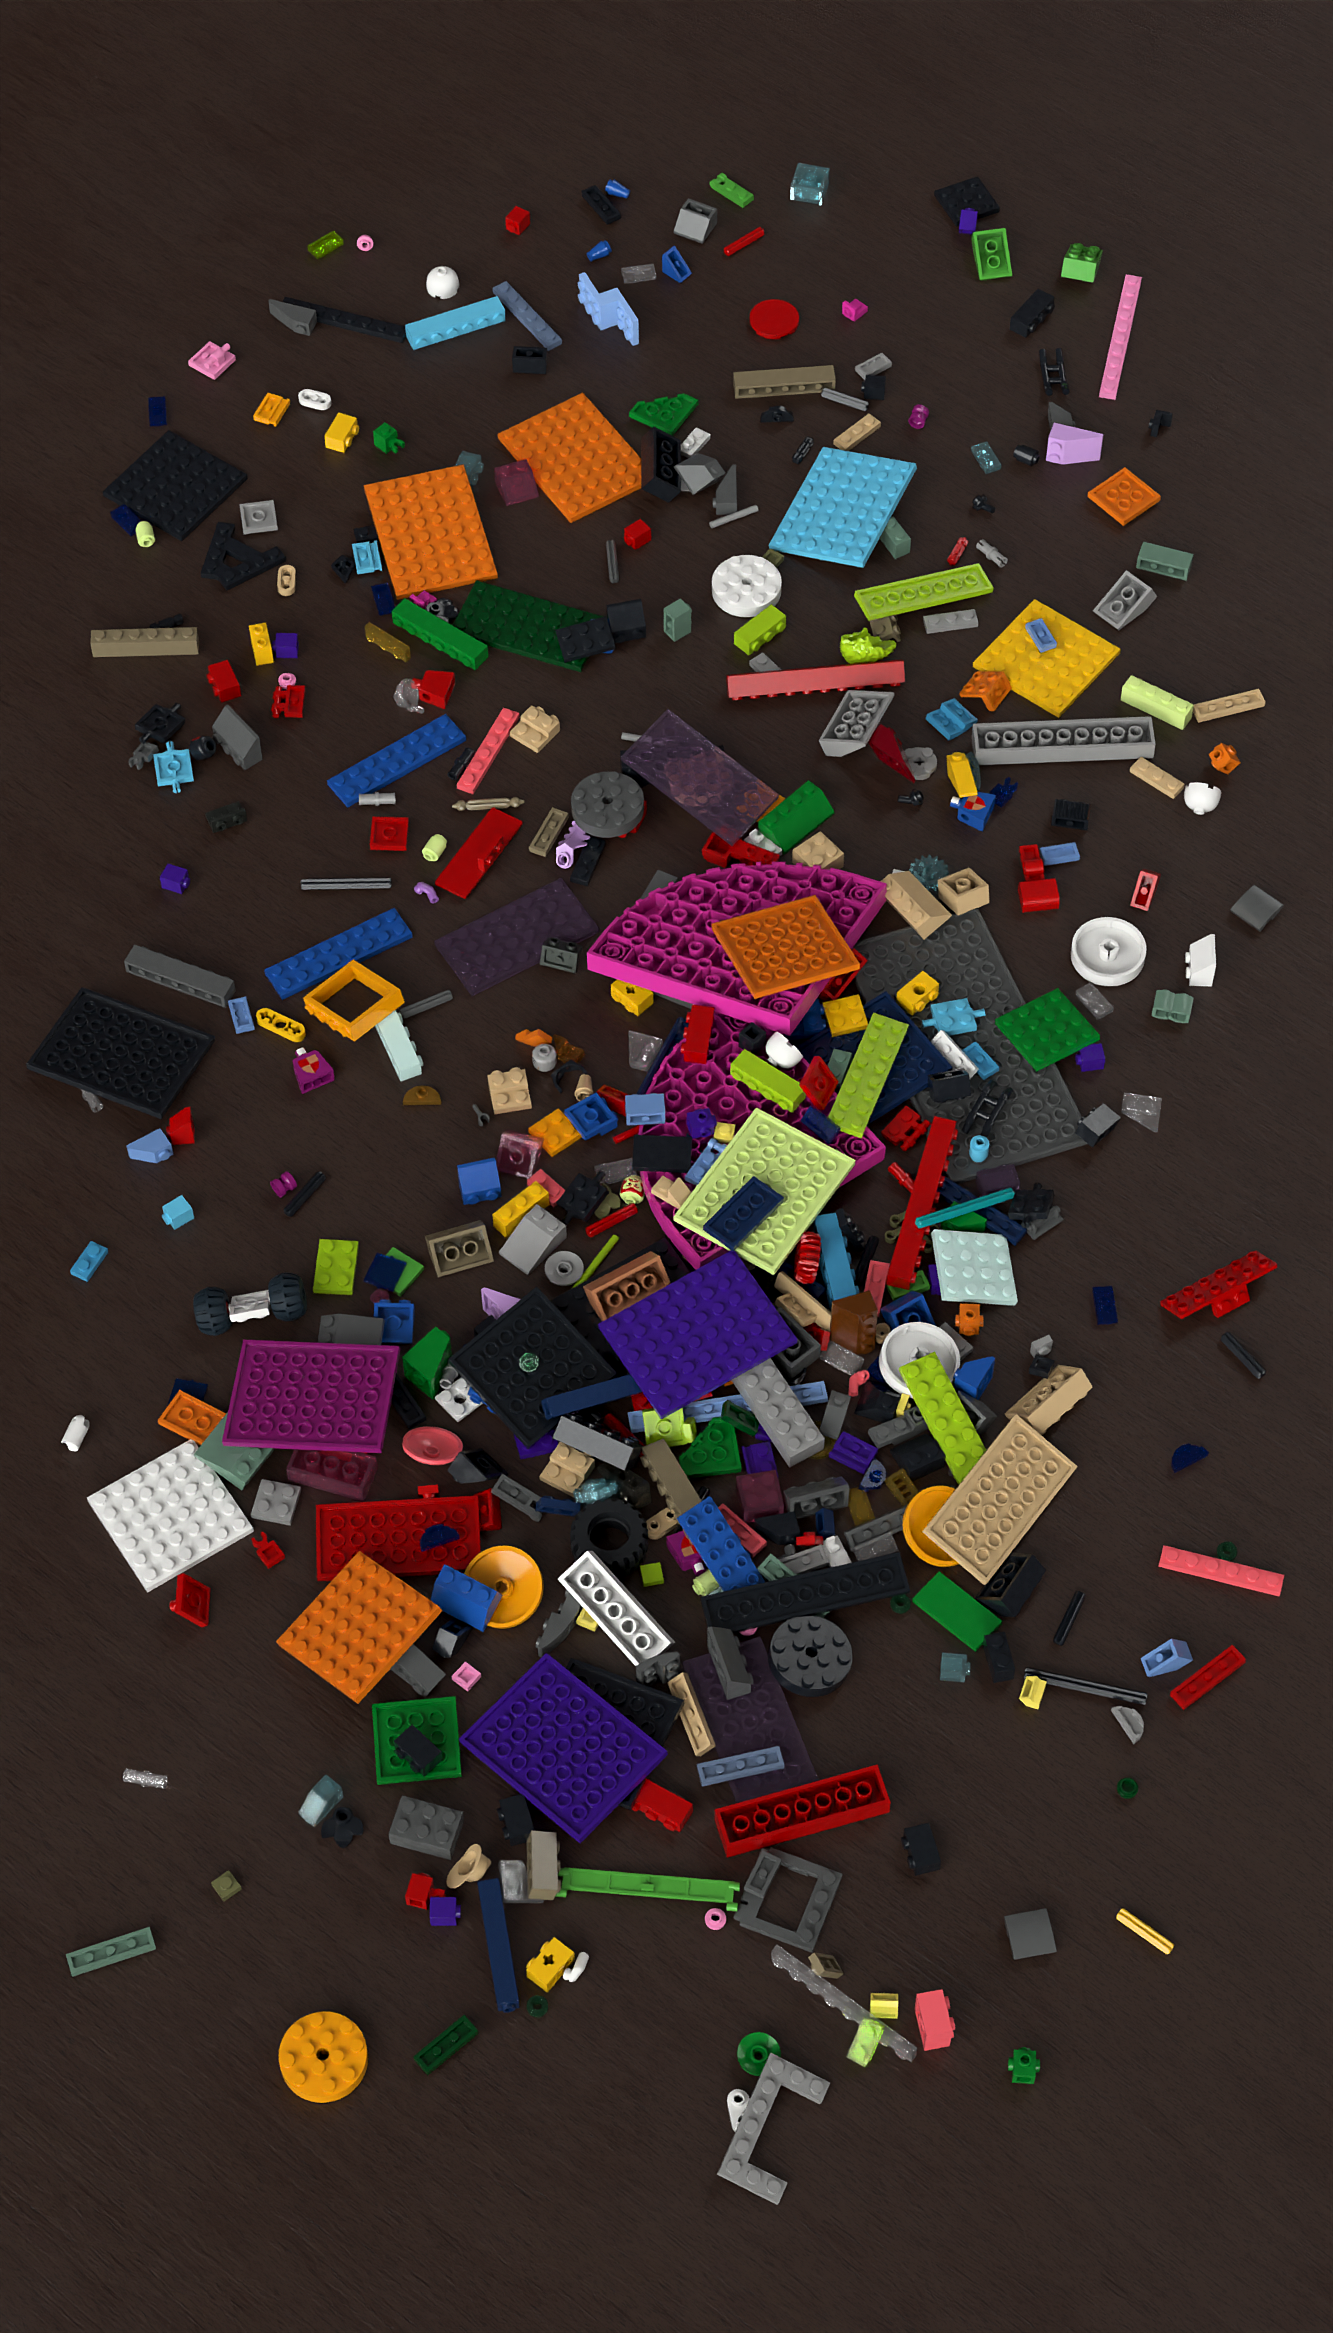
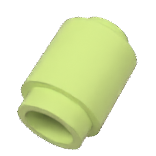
(145, 534)
(434, 847)
(705, 1583)

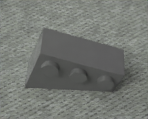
(418, 1670)

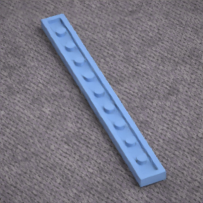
(707, 1409)

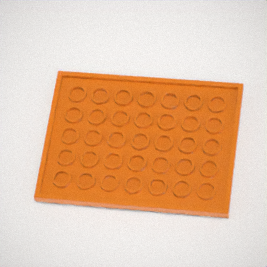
(575, 456)
(430, 531)

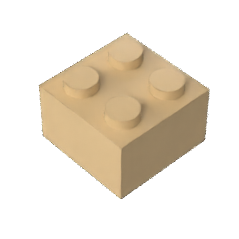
(818, 851)
(963, 891)

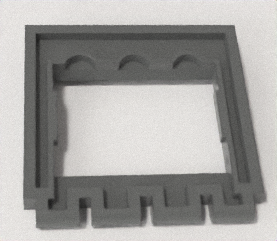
(814, 1914)

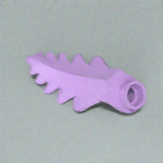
(566, 847)

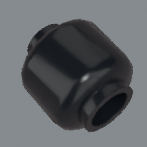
(202, 747)

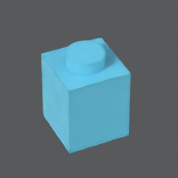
(177, 1212)

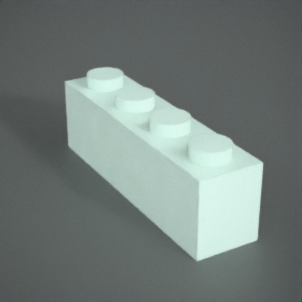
(398, 1046)

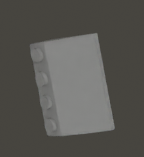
(854, 721)

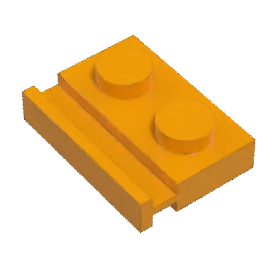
(271, 409)

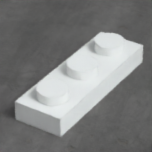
(953, 1053)

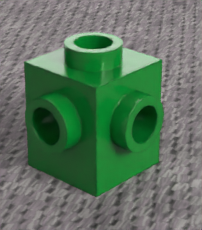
(1023, 2065)

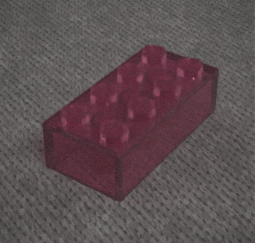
(334, 1471)

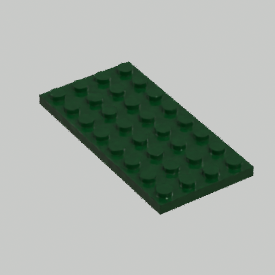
(519, 623)

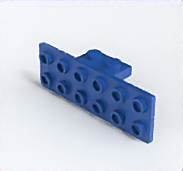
(719, 1546)

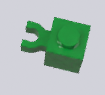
(386, 438)

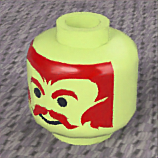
(632, 1190)

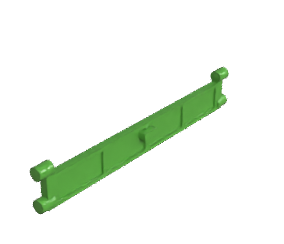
(649, 1886)

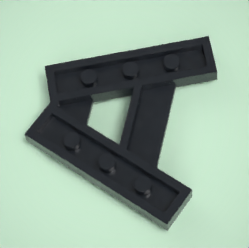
(253, 561)

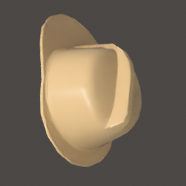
(469, 1867)

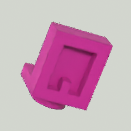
(854, 309)
(422, 599)

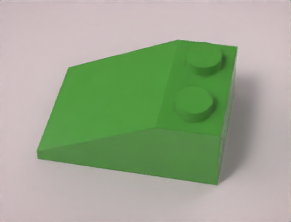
(991, 254)

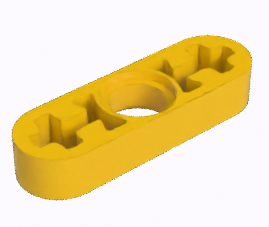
(276, 1018)

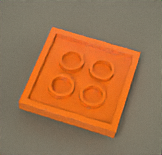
(1124, 496)

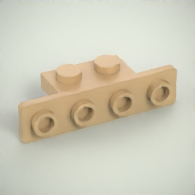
(800, 1304)

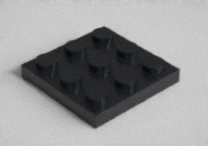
(964, 195)

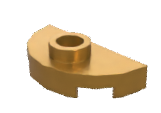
(422, 1096)

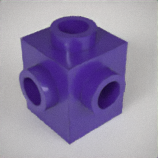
(701, 1123)

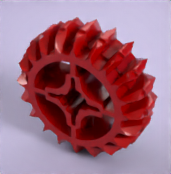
(807, 1258)

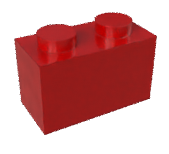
(224, 681)

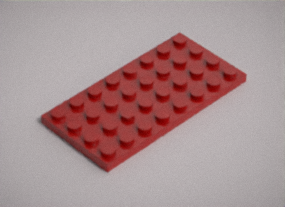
(392, 1535)

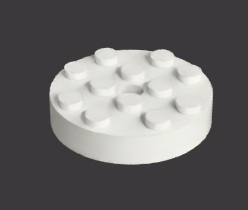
(746, 585)
(1091, 950)
(912, 1342)

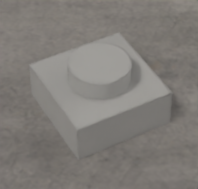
(1041, 1346)

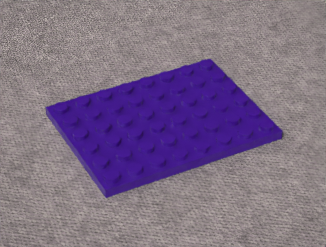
(697, 1333)
(563, 1747)

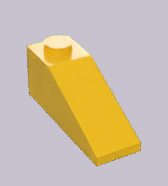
(961, 774)

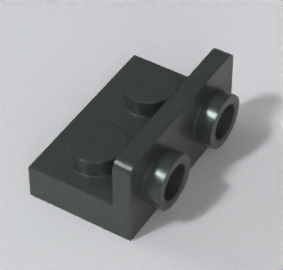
(226, 817)
(560, 954)

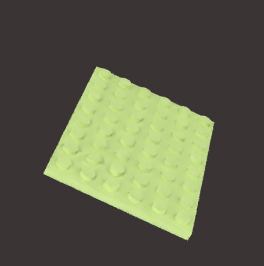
(784, 1160)

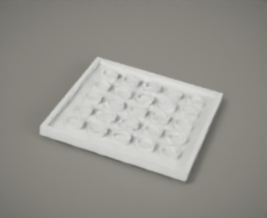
(169, 1515)

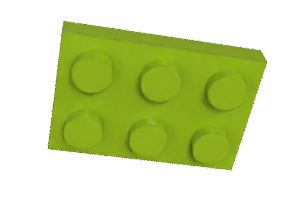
(336, 1267)

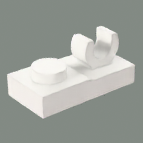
(694, 442)
(758, 839)
(835, 1552)

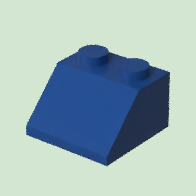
(479, 1181)
(907, 1309)
(974, 1376)

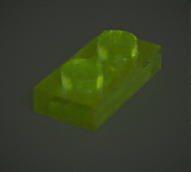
(325, 244)
(865, 2041)

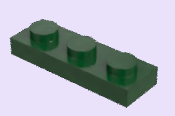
(445, 2045)

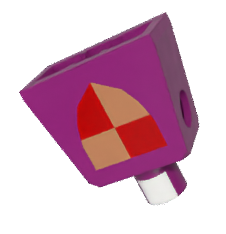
(311, 1070)
(685, 1553)

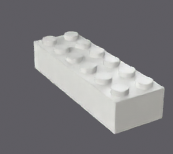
(615, 1609)

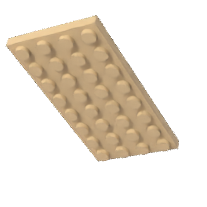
(999, 1499)

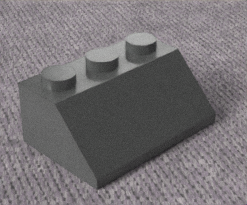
(237, 738)
(813, 1496)
(729, 1662)

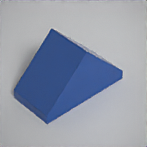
(674, 265)

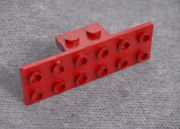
(478, 853)
(1222, 1289)

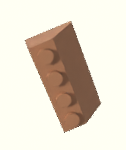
(626, 1285)

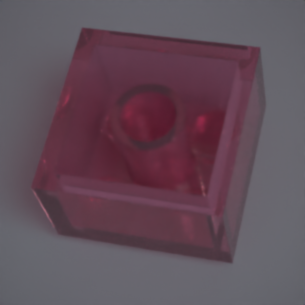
(759, 1495)

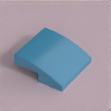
(951, 719)

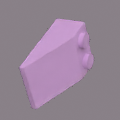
(1073, 445)
(496, 1302)

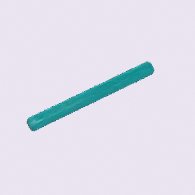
(964, 1208)

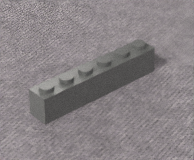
(180, 975)

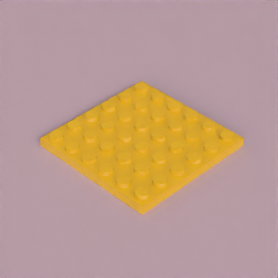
(1054, 676)

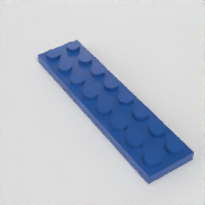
(396, 760)
(332, 954)

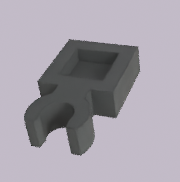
(143, 753)

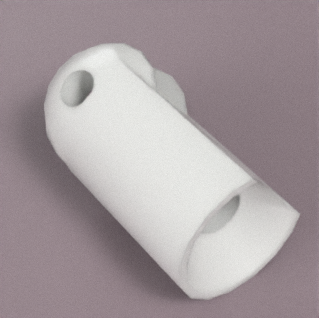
(76, 1432)

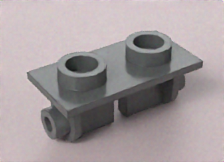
(1041, 1226)

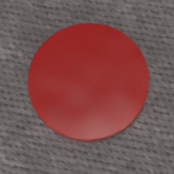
(774, 318)

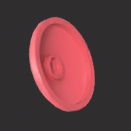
(432, 1445)

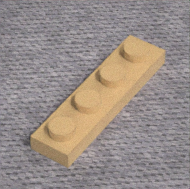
(1228, 705)
(692, 1715)

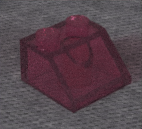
(516, 482)
(519, 1153)

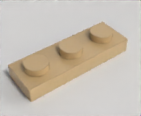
(857, 433)
(1157, 777)

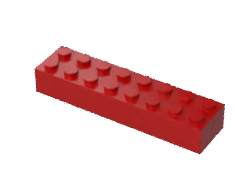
(802, 1810)

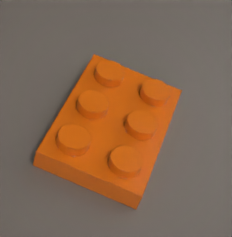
(190, 1417)

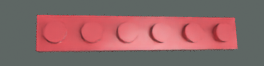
(488, 751)
(1221, 1570)

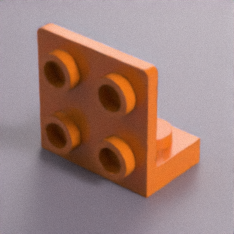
(989, 686)

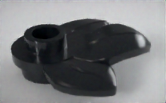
(443, 609)
(342, 1830)

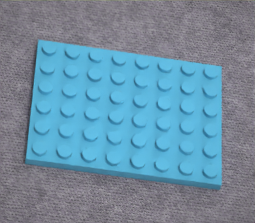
(843, 507)

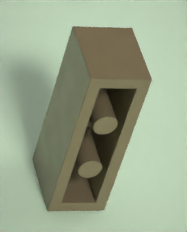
(543, 1865)

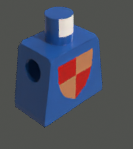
(974, 809)

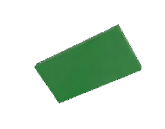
(956, 1611)

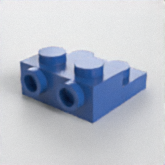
(810, 1024)
(592, 1116)
(398, 1320)

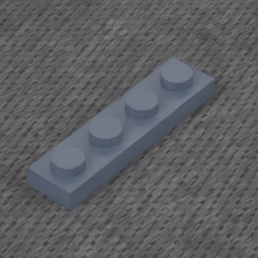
(740, 1766)

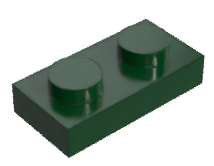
(739, 1418)

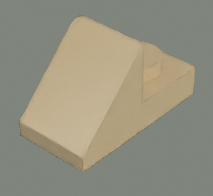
(671, 1192)

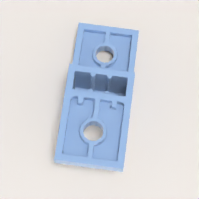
(608, 309)

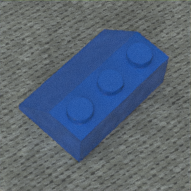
(465, 1598)

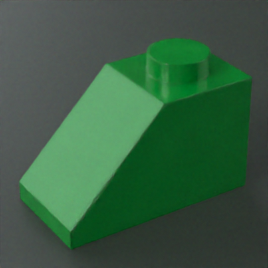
(967, 1223)

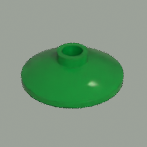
(756, 2043)

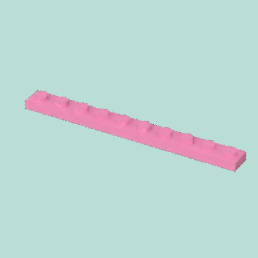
(1120, 337)

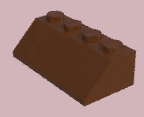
(854, 1323)

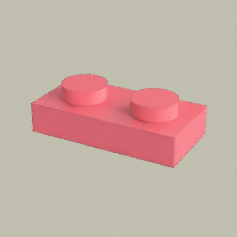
(554, 1189)

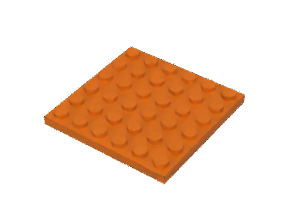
(785, 946)
(359, 1626)

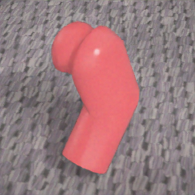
(857, 1380)

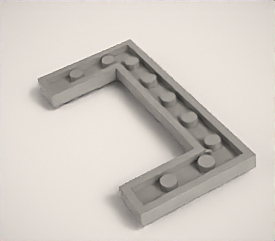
(735, 2162)

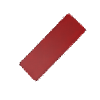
(614, 1098)
(489, 1511)

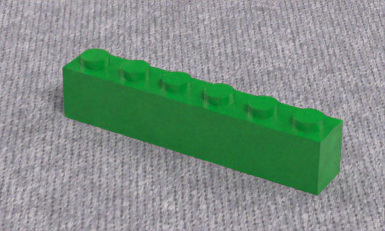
(439, 634)

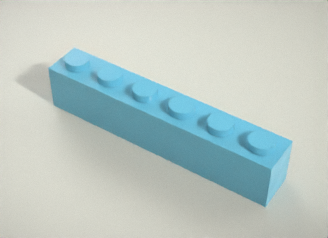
(455, 322)

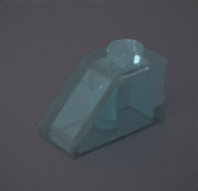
(321, 1800)

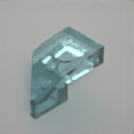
(974, 768)

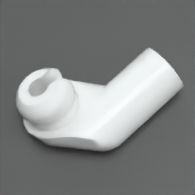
(578, 1968)

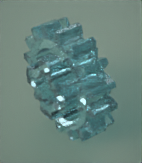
(929, 871)
(595, 1490)

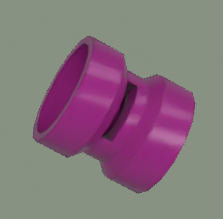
(918, 416)
(283, 1184)

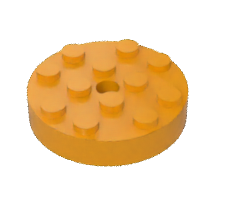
(329, 2078)

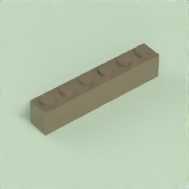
(783, 381)
(144, 642)
(669, 1477)

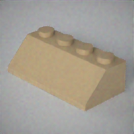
(915, 903)
(1051, 1398)

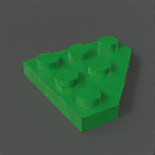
(664, 412)
(712, 1452)

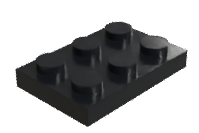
(585, 639)

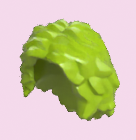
(863, 648)

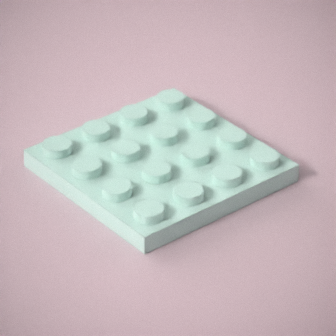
(974, 1267)

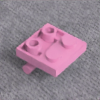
(212, 359)

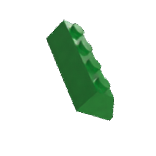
(796, 817)

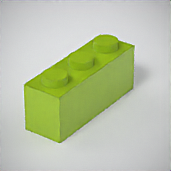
(760, 630)

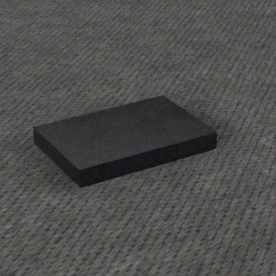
(662, 1153)

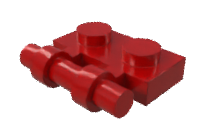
(294, 701)
(902, 1125)

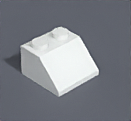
(1201, 961)

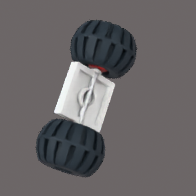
(284, 1295)

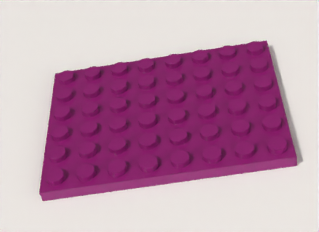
(311, 1396)

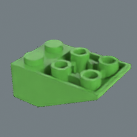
(1081, 262)

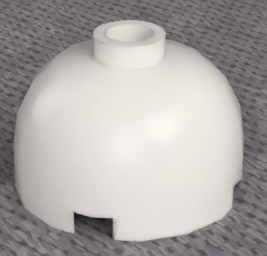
(442, 282)
(1201, 798)
(782, 1052)

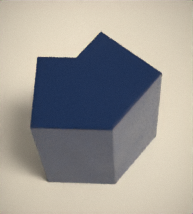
(825, 1523)

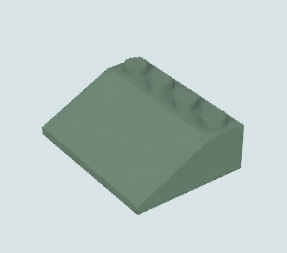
(231, 1462)

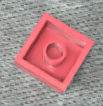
(934, 2020)

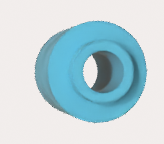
(979, 1148)

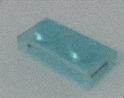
(986, 457)

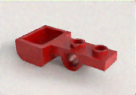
(720, 852)
(1035, 891)

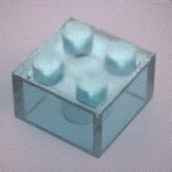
(809, 183)

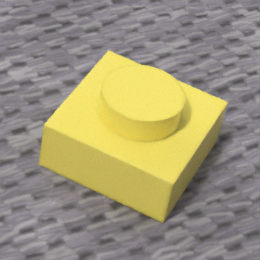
(724, 1132)
(903, 1405)
(586, 1620)

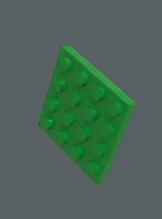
(1047, 1029)
(434, 1719)

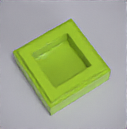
(689, 1429)
(651, 1574)

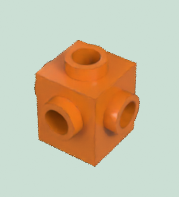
(1224, 758)
(969, 1319)

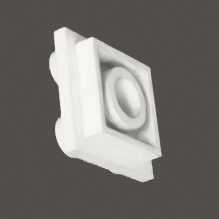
(448, 1396)

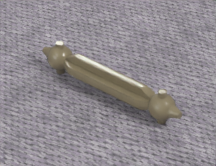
(482, 804)

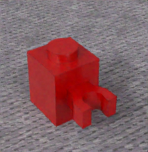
(420, 1891)

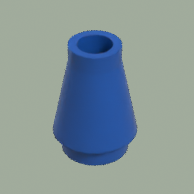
(616, 189)
(600, 250)

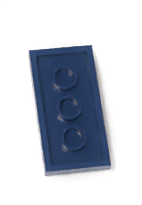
(743, 1213)

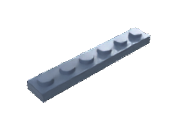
(527, 316)

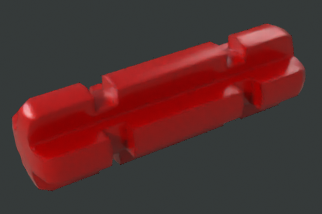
(957, 551)

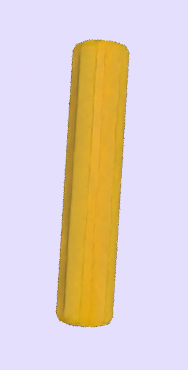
(1145, 1931)

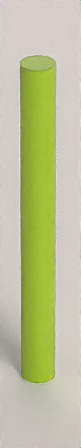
(598, 1259)

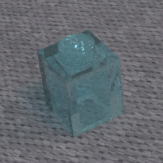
(954, 1667)

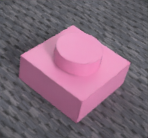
(466, 1676)

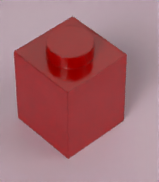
(517, 220)
(637, 534)

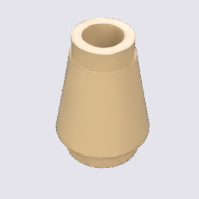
(583, 1088)

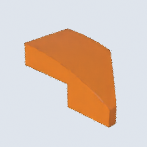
(533, 1038)

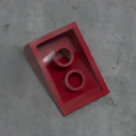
(890, 751)

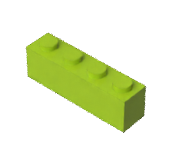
(767, 1080)

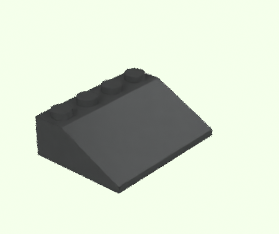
(351, 1329)

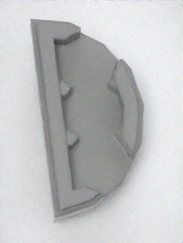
(1130, 1721)

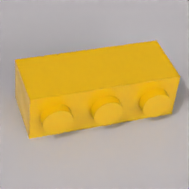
(511, 1214)

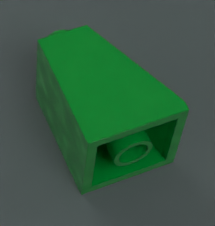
(426, 1361)

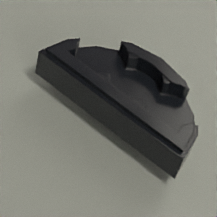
(777, 414)

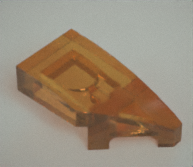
(566, 1051)

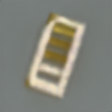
(895, 1488)

